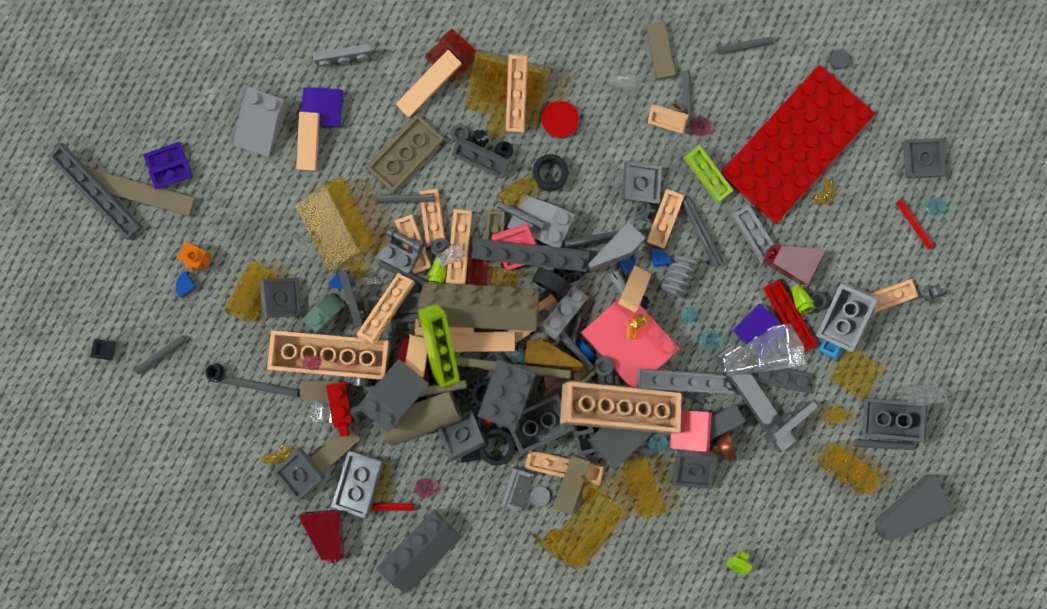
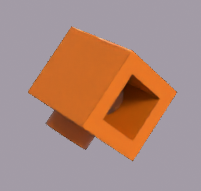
(194, 257)

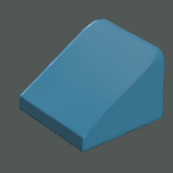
(831, 350)

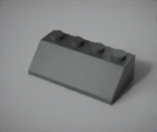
(418, 552)

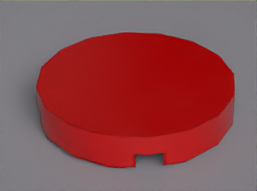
(560, 119)

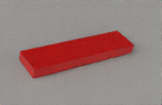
(787, 312)

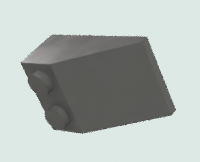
(393, 395)
(894, 420)
(540, 425)

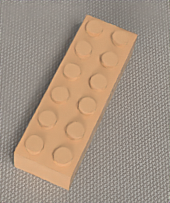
(338, 354)
(620, 408)

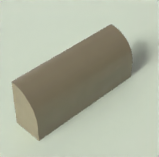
(424, 418)

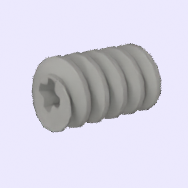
(678, 276)

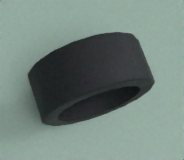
(564, 172)
(551, 282)
(511, 448)

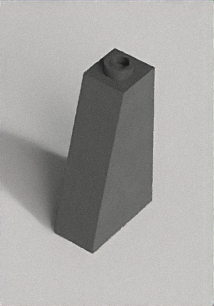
(914, 509)

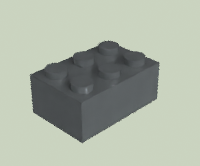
(507, 394)

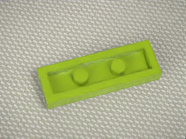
(708, 173)

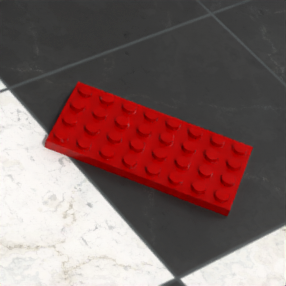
(797, 144)

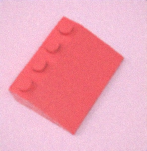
(647, 351)

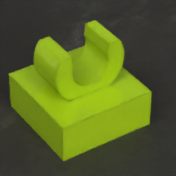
(739, 563)

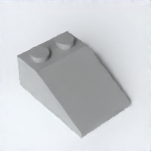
(259, 122)
(557, 221)
(620, 248)
(848, 316)

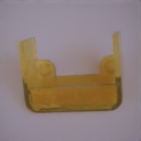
(585, 529)

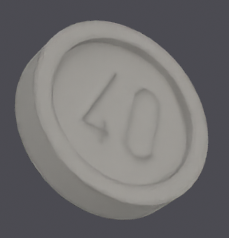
(540, 496)

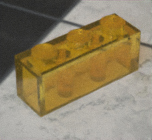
(247, 293)
(849, 469)
(642, 487)

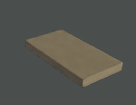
(405, 153)

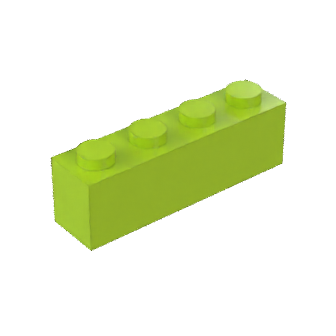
(439, 345)

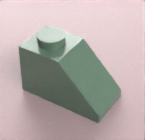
(324, 313)

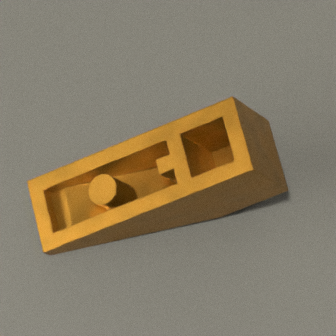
(547, 356)

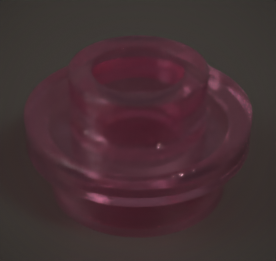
(700, 120)
(311, 362)
(418, 490)

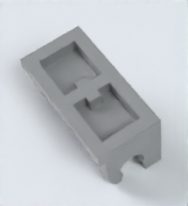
(517, 489)

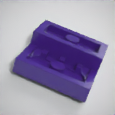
(326, 102)
(167, 165)
(755, 324)

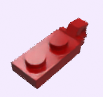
(340, 407)

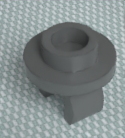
(643, 210)
(439, 246)
(929, 294)

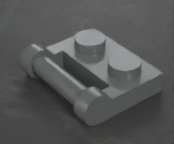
(397, 256)

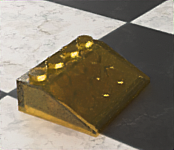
(489, 86)
(336, 224)

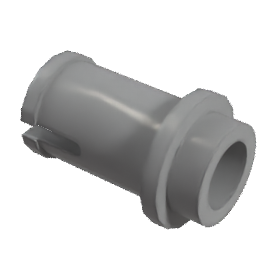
(619, 283)

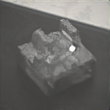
(321, 413)

